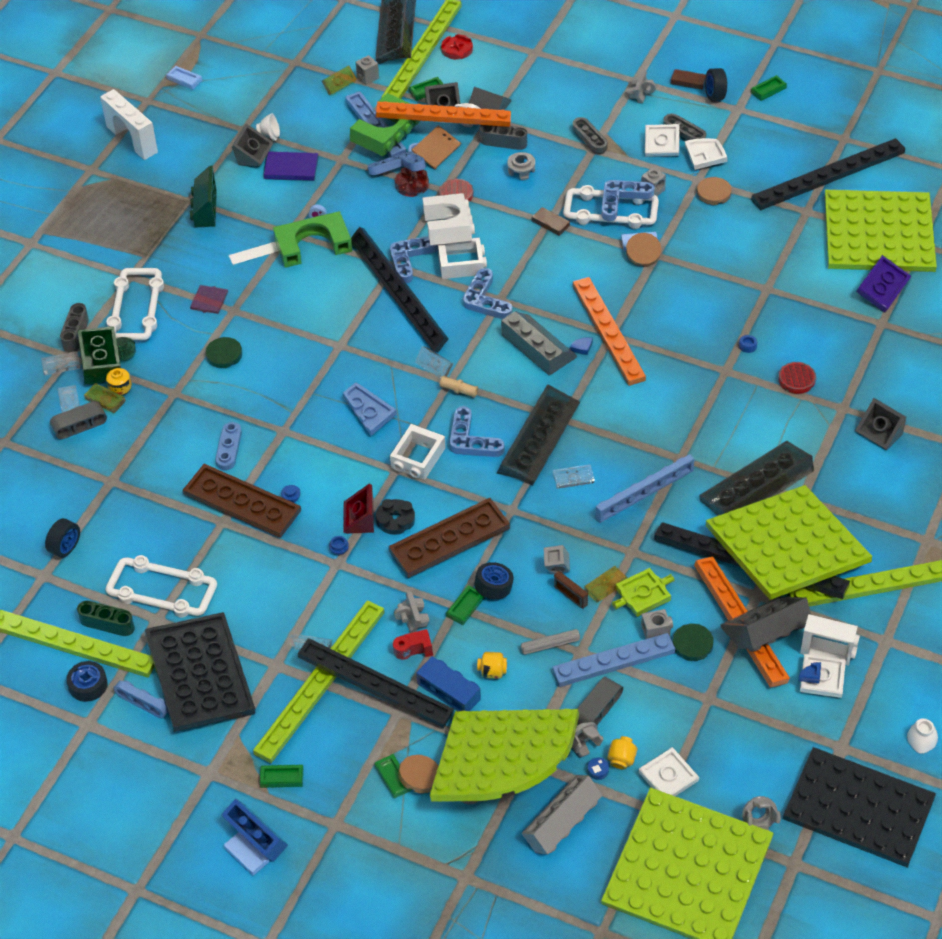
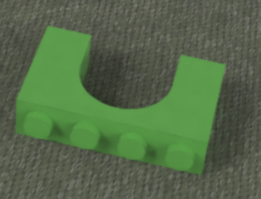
(381, 139)
(328, 226)

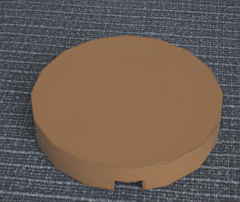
(714, 190)
(643, 249)
(418, 773)

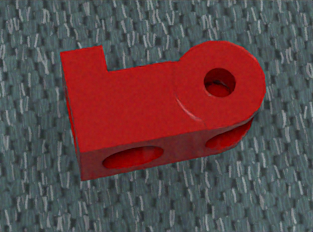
(412, 644)

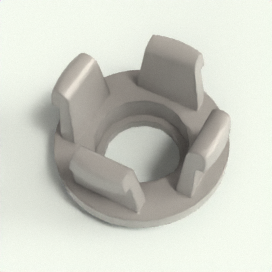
(516, 164)
(583, 733)
(771, 814)

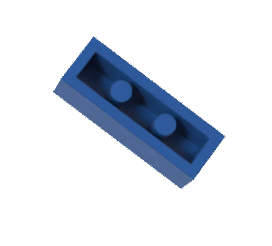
(448, 685)
(254, 830)

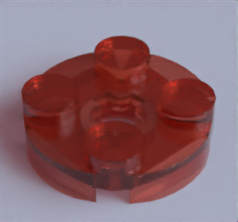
(420, 183)

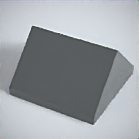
(442, 94)
(488, 100)
(251, 147)
(882, 424)

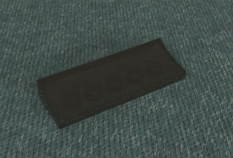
(395, 30)
(539, 435)
(759, 479)

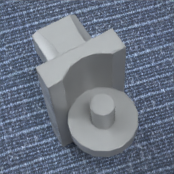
(641, 87)
(409, 612)

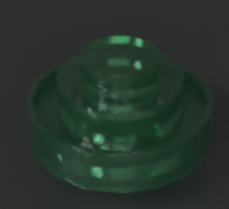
(126, 348)

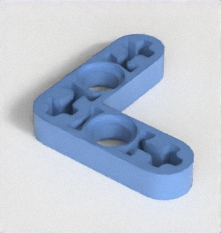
(409, 160)
(616, 193)
(403, 254)
(480, 299)
(464, 438)

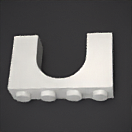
(122, 115)
(458, 222)

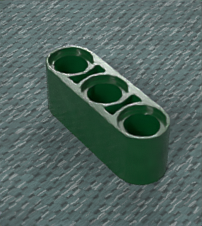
(105, 618)

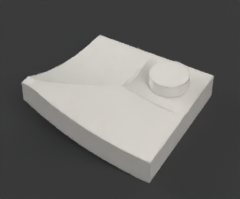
(705, 152)

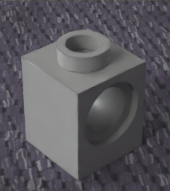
(367, 70)
(657, 178)
(556, 559)
(651, 619)

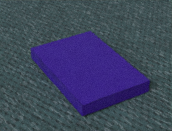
(291, 166)
(883, 283)

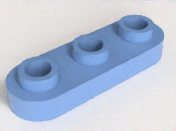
(232, 435)
(141, 698)

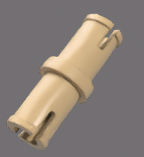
(458, 386)

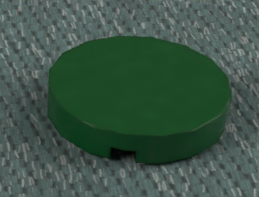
(223, 352)
(693, 642)

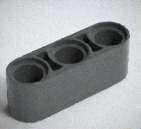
(505, 137)
(76, 320)
(78, 420)
(599, 701)

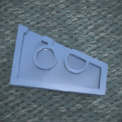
(368, 408)

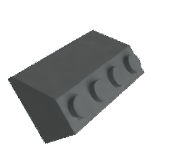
(536, 342)
(767, 622)

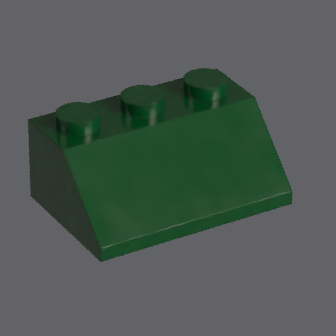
(204, 199)
(98, 353)

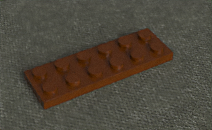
(242, 500)
(449, 537)

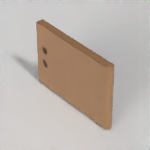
(436, 147)

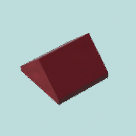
(359, 512)

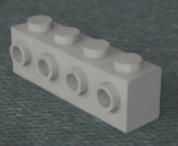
(562, 814)

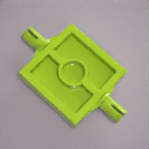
(643, 592)

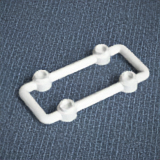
(583, 216)
(122, 285)
(180, 607)

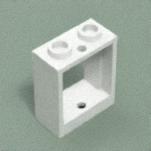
(463, 268)
(423, 438)
(832, 630)

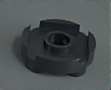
(399, 507)

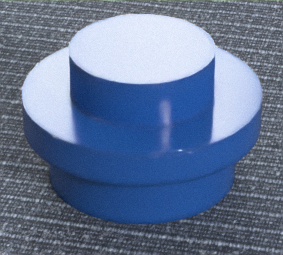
(291, 493)
(338, 545)

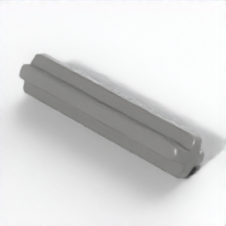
(550, 641)

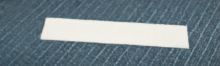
(253, 253)

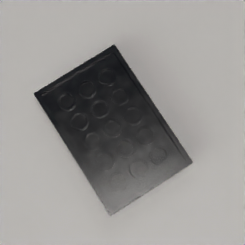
(199, 671)
(859, 806)

